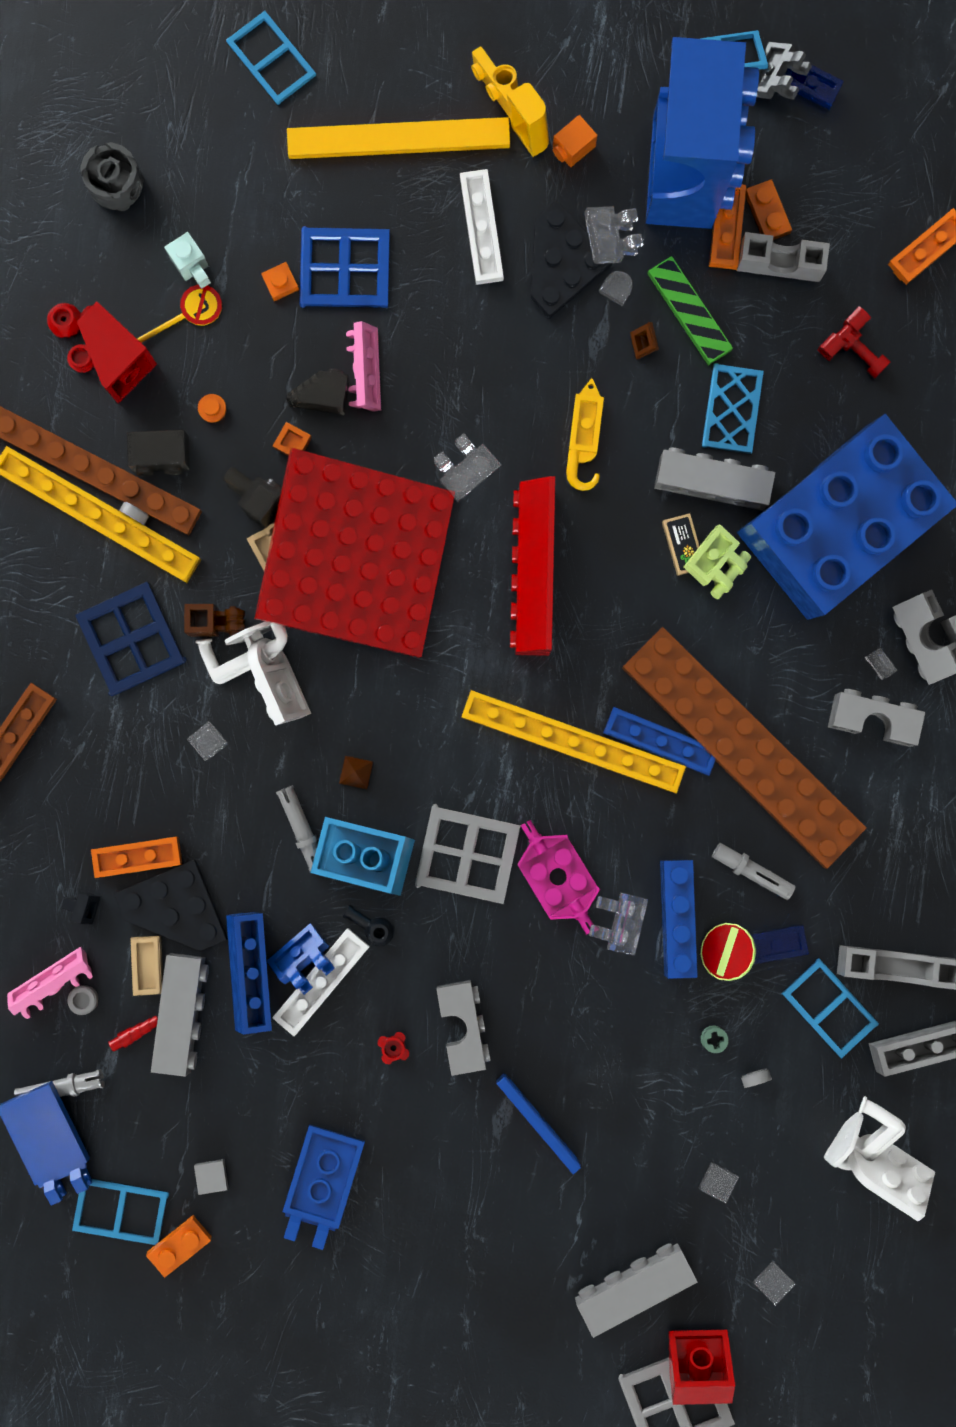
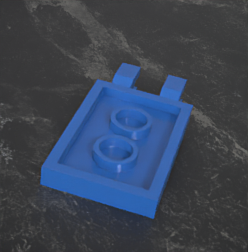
(47, 1141)
(321, 1182)

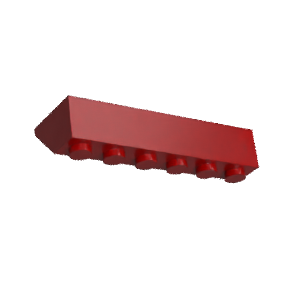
(534, 567)

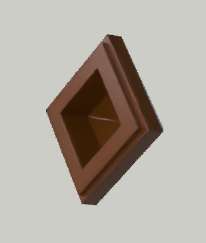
(644, 340)
(356, 772)

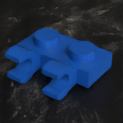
(299, 953)

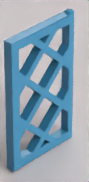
(753, 397)

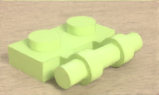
(712, 555)

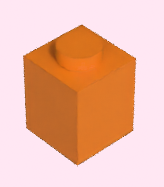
(574, 141)

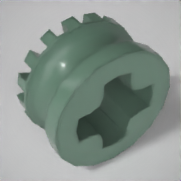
(722, 1044)

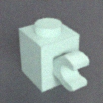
(188, 259)

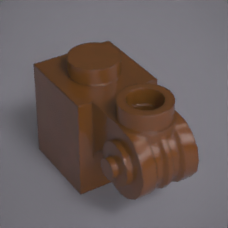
(208, 621)

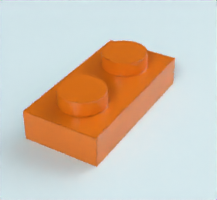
(768, 210)
(178, 1246)

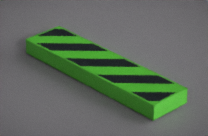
(690, 310)

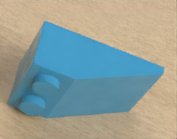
(362, 856)

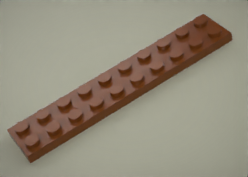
(744, 748)

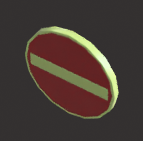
(728, 952)

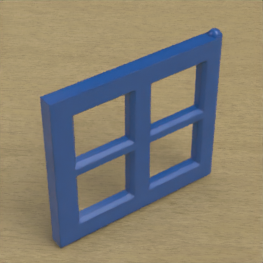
(344, 267)

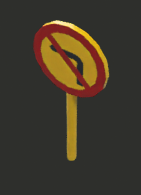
(197, 306)

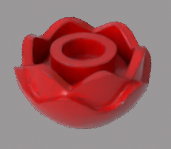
(60, 328)

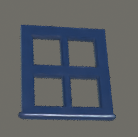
(130, 638)

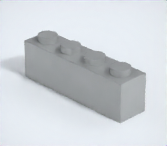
(714, 479)
(178, 1014)
(914, 1049)
(635, 1289)

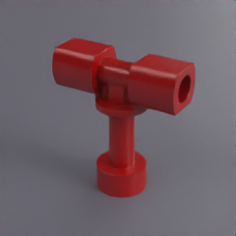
(848, 338)

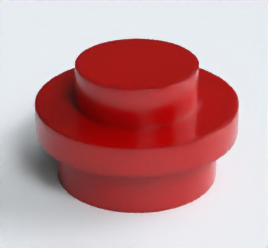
(80, 359)

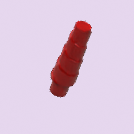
(132, 1034)

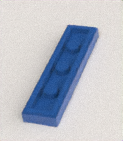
(659, 741)
(538, 1123)

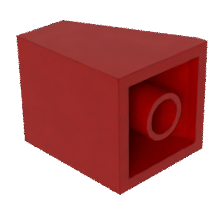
(115, 352)

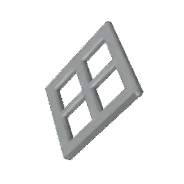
(467, 855)
(639, 1415)

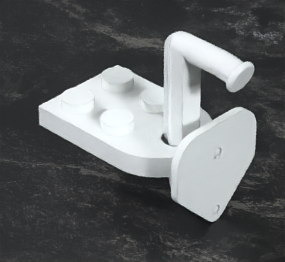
(269, 667)
(881, 1164)

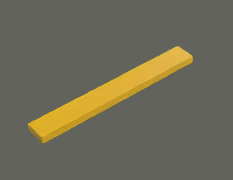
(398, 138)
(98, 515)
(573, 741)

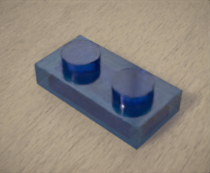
(817, 86)
(780, 944)

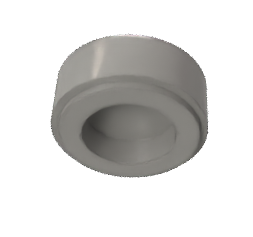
(134, 513)
(82, 1000)
(756, 1077)

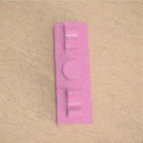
(365, 367)
(48, 982)

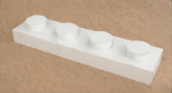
(481, 226)
(301, 1007)

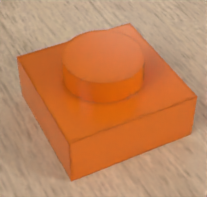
(280, 281)
(290, 438)

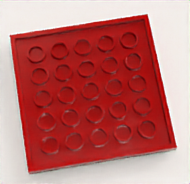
(354, 554)

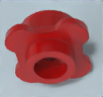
(400, 1052)

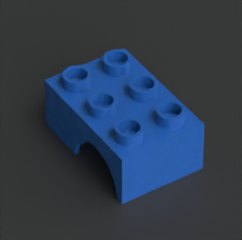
(700, 133)
(848, 518)

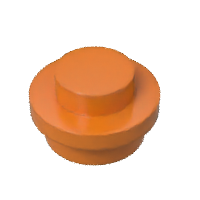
(212, 408)

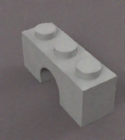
(801, 261)
(915, 619)
(901, 722)
(468, 1053)

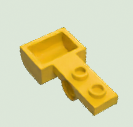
(520, 103)

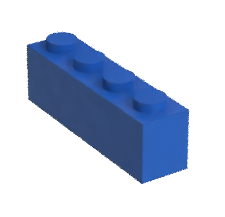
(678, 919)
(249, 972)

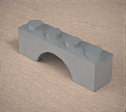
(897, 966)

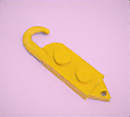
(584, 434)

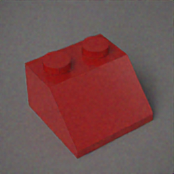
(700, 1367)

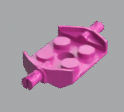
(564, 900)

